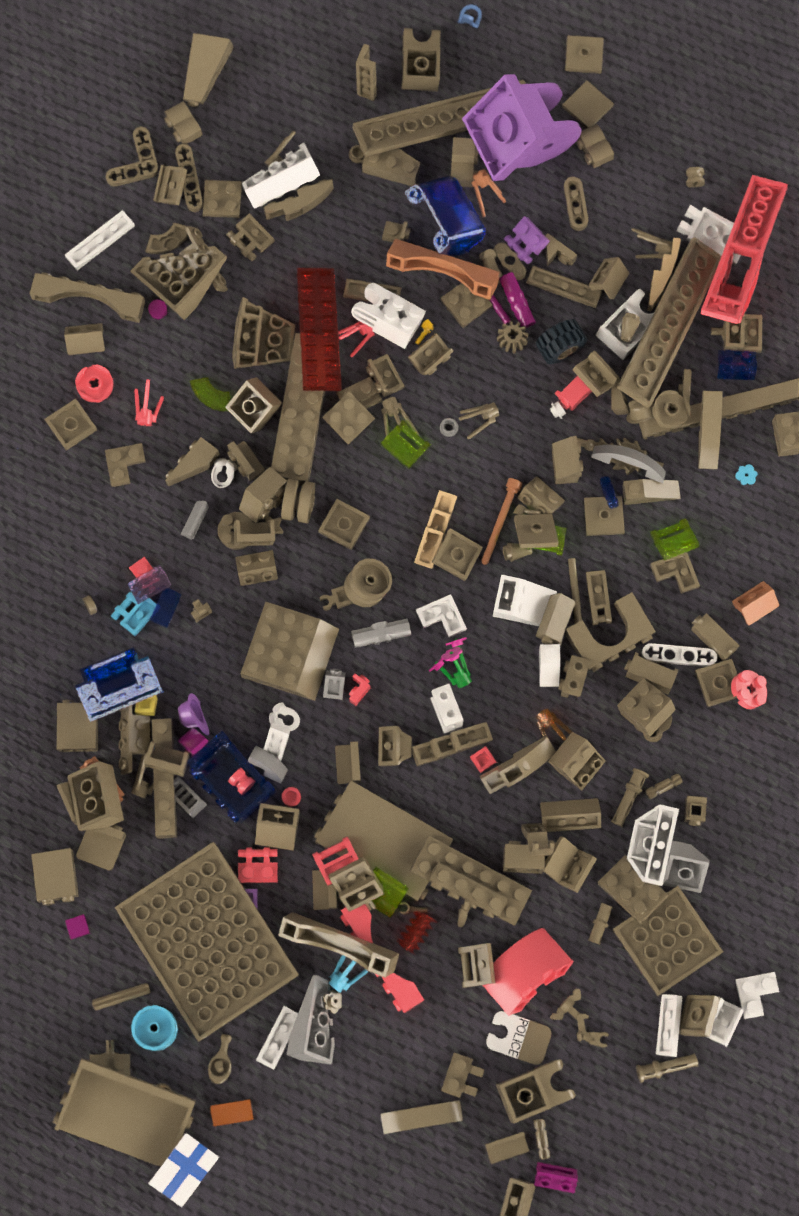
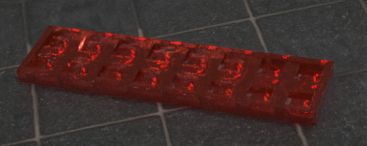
(318, 329)

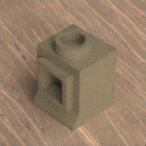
(695, 820)

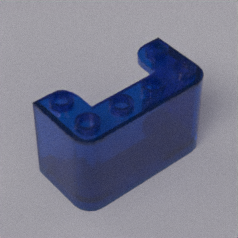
(216, 765)

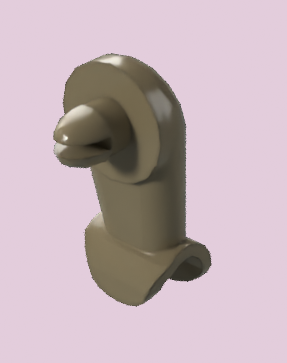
(489, 261)

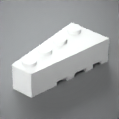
(281, 177)

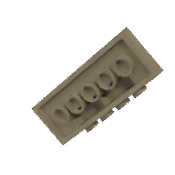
(470, 879)

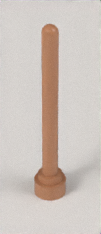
(513, 487)

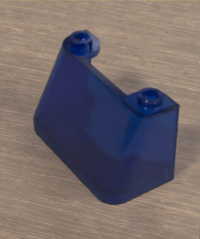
(453, 213)

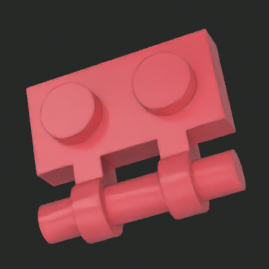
(258, 872)

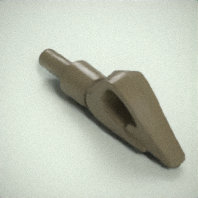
(463, 913)

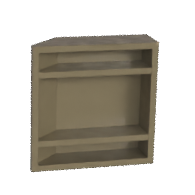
(289, 651)

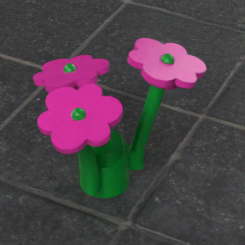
(461, 676)

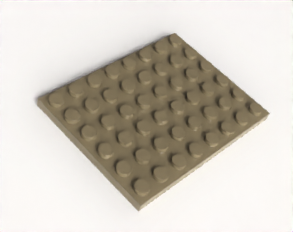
(206, 941)

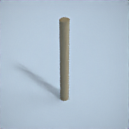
(575, 589)

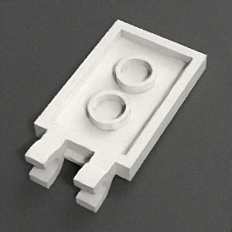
(708, 228)

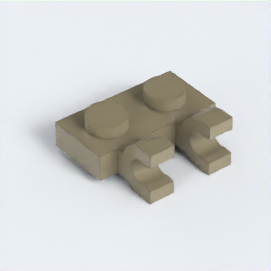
(457, 1074)

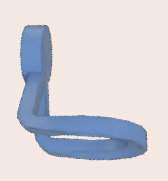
(469, 19)

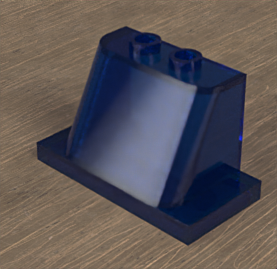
(117, 684)

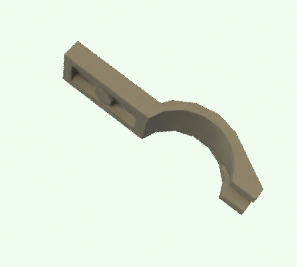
(537, 839)

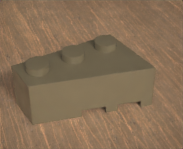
(393, 166)

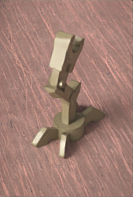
(591, 1037)

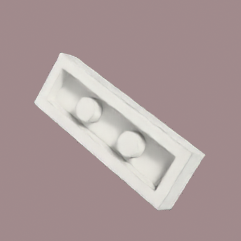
(669, 1025)
(277, 1038)

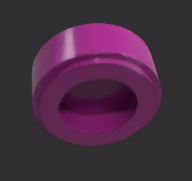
(157, 309)

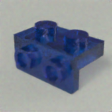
(736, 365)

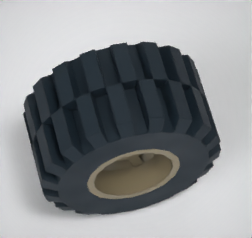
(561, 341)

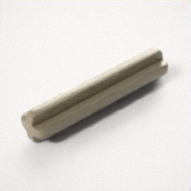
(121, 996)

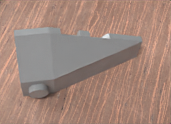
(310, 1032)

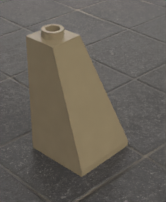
(205, 63)

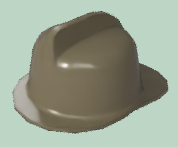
(639, 413)

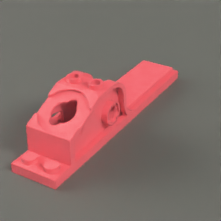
(748, 239)

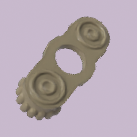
(502, 251)

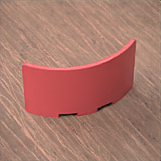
(524, 968)

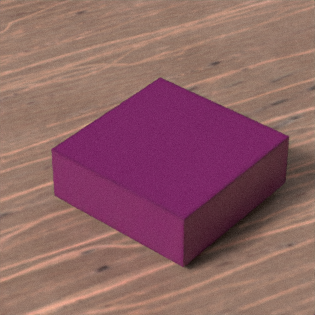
(77, 927)

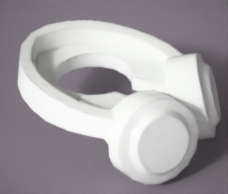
(231, 468)
(280, 708)

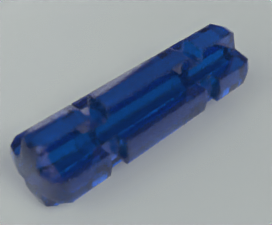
(609, 492)

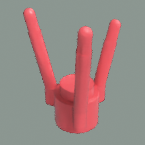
(363, 329)
(146, 417)

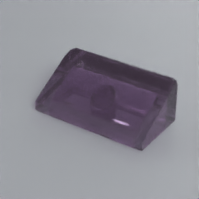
(149, 584)

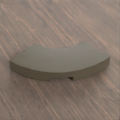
(167, 241)

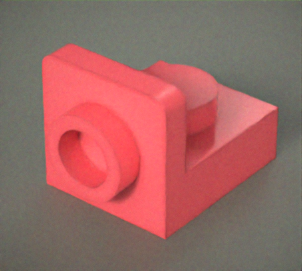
(140, 567)
(358, 693)

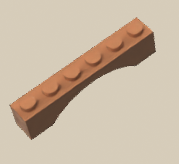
(408, 257)

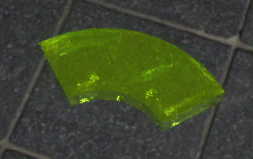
(209, 395)

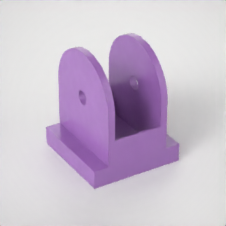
(515, 126)

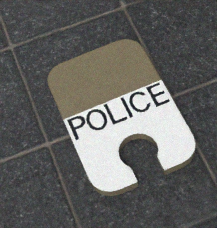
(524, 1040)

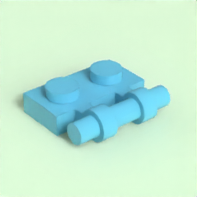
(137, 617)

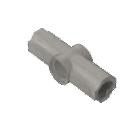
(381, 632)

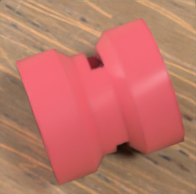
(241, 781)

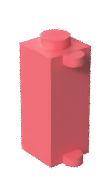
(573, 394)

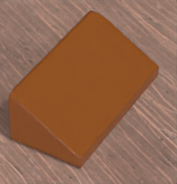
(231, 1112)

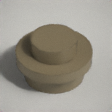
(356, 154)

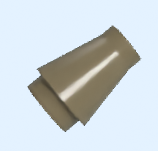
(629, 326)
(513, 552)

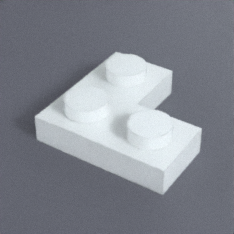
(445, 611)
(751, 988)

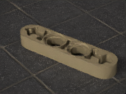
(190, 178)

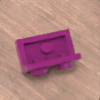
(556, 1177)

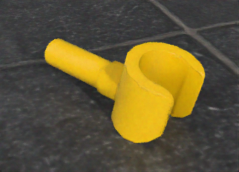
(427, 326)

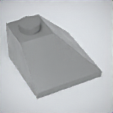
(685, 867)

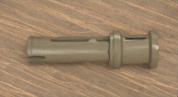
(633, 789)
(656, 1069)

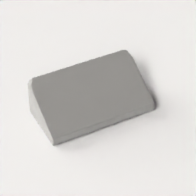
(195, 519)

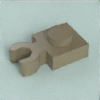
(338, 597)

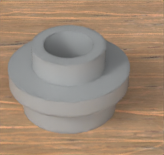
(449, 421)

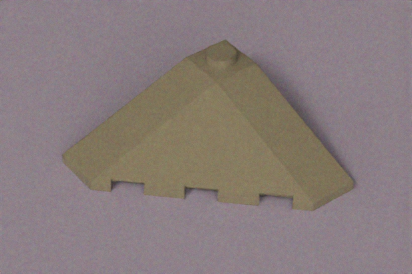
(182, 278)

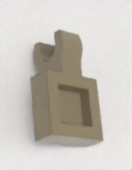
(200, 611)

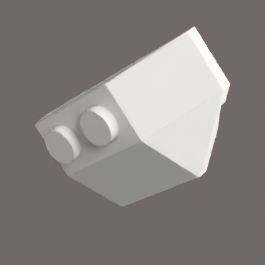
(652, 843)

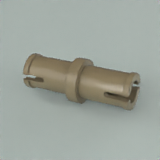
(600, 923)

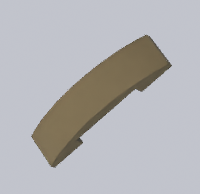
(421, 1117)

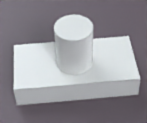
(277, 740)

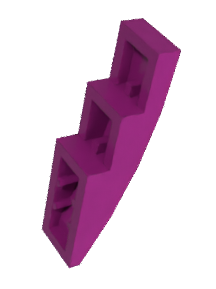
(193, 741)

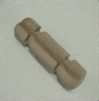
(664, 786)
(542, 1140)

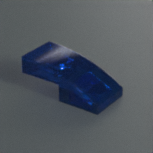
(165, 607)

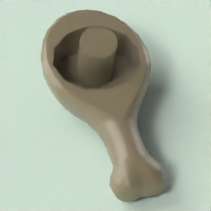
(220, 1065)

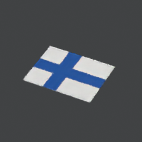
(183, 1170)

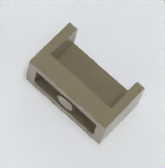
(254, 533)
(166, 759)

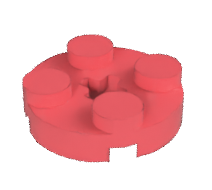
(90, 374)
(757, 685)

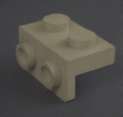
(430, 355)
(596, 374)
(385, 375)
(245, 458)
(541, 497)
(256, 568)
(575, 676)

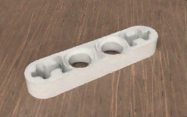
(679, 652)

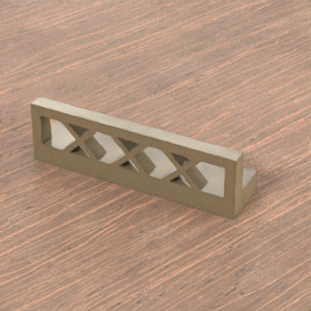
(366, 75)

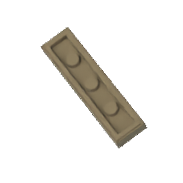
(563, 286)

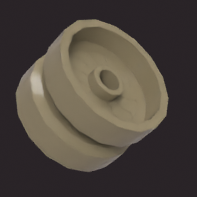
(297, 500)
(368, 582)

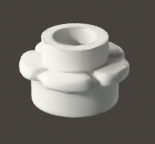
(557, 410)

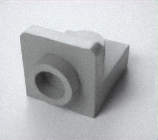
(334, 684)

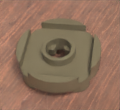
(663, 416)
(227, 524)

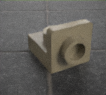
(396, 231)

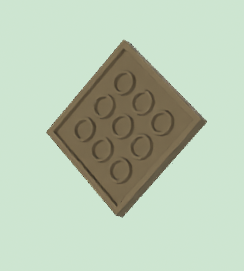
(668, 942)

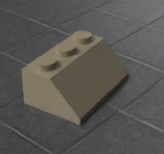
(95, 796)

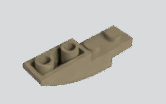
(306, 199)
(520, 766)

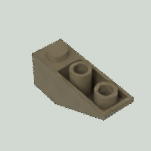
(194, 462)

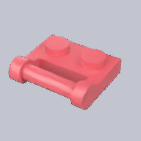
(337, 863)

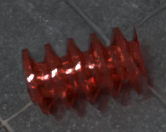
(416, 931)

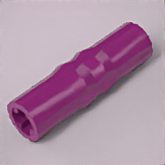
(517, 300)

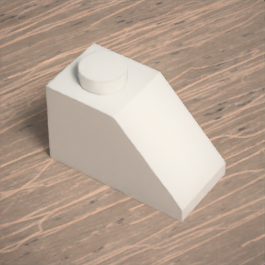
(549, 665)

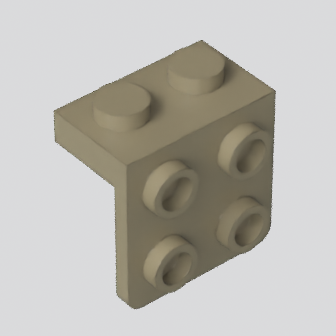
(102, 846)
(568, 865)

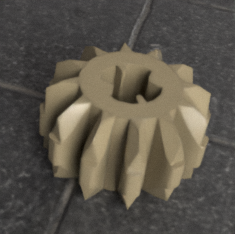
(519, 334)

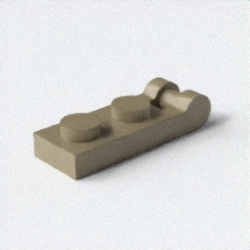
(598, 596)

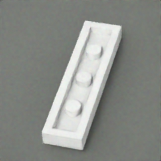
(99, 240)

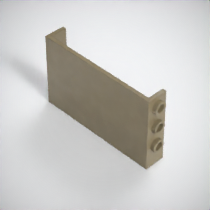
(379, 834)
(124, 1112)

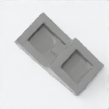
(273, 767)

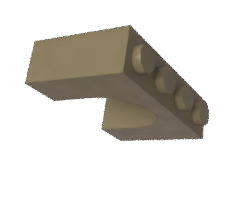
(637, 630)

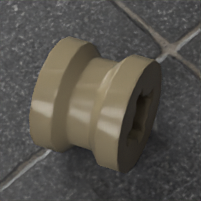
(695, 177)

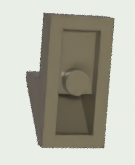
(556, 248)

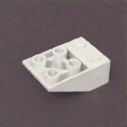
(521, 600)

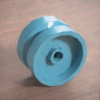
(146, 1019)

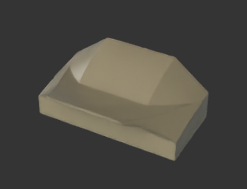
(393, 746)

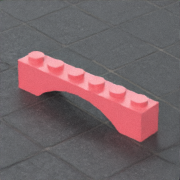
(404, 991)

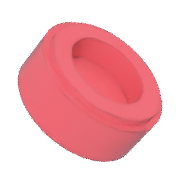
(291, 796)

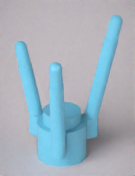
(339, 981)

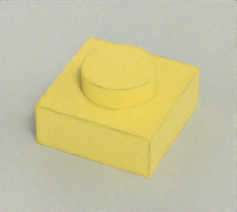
(146, 707)

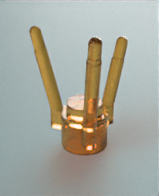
(548, 719)

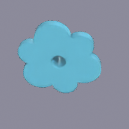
(749, 470)

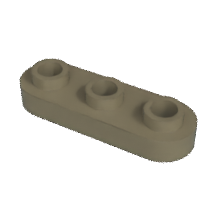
(575, 196)

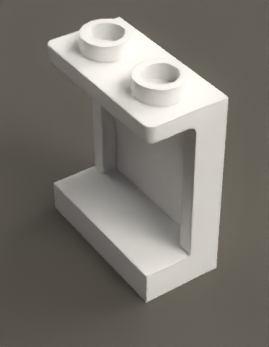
(446, 709)

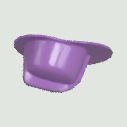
(191, 714)

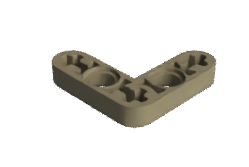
(144, 162)

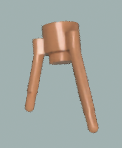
(482, 179)

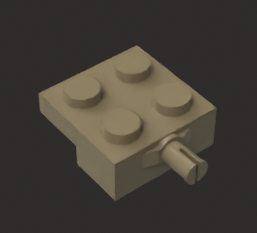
(742, 336)
(357, 884)

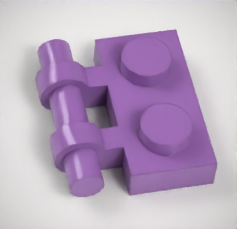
(531, 236)

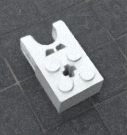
(389, 315)
(611, 330)

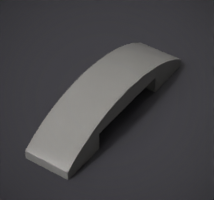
(606, 452)

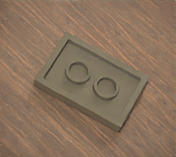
(630, 892)

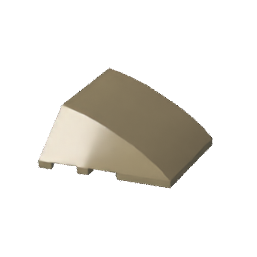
(261, 337)

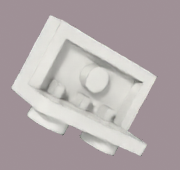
(725, 1022)

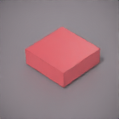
(483, 759)

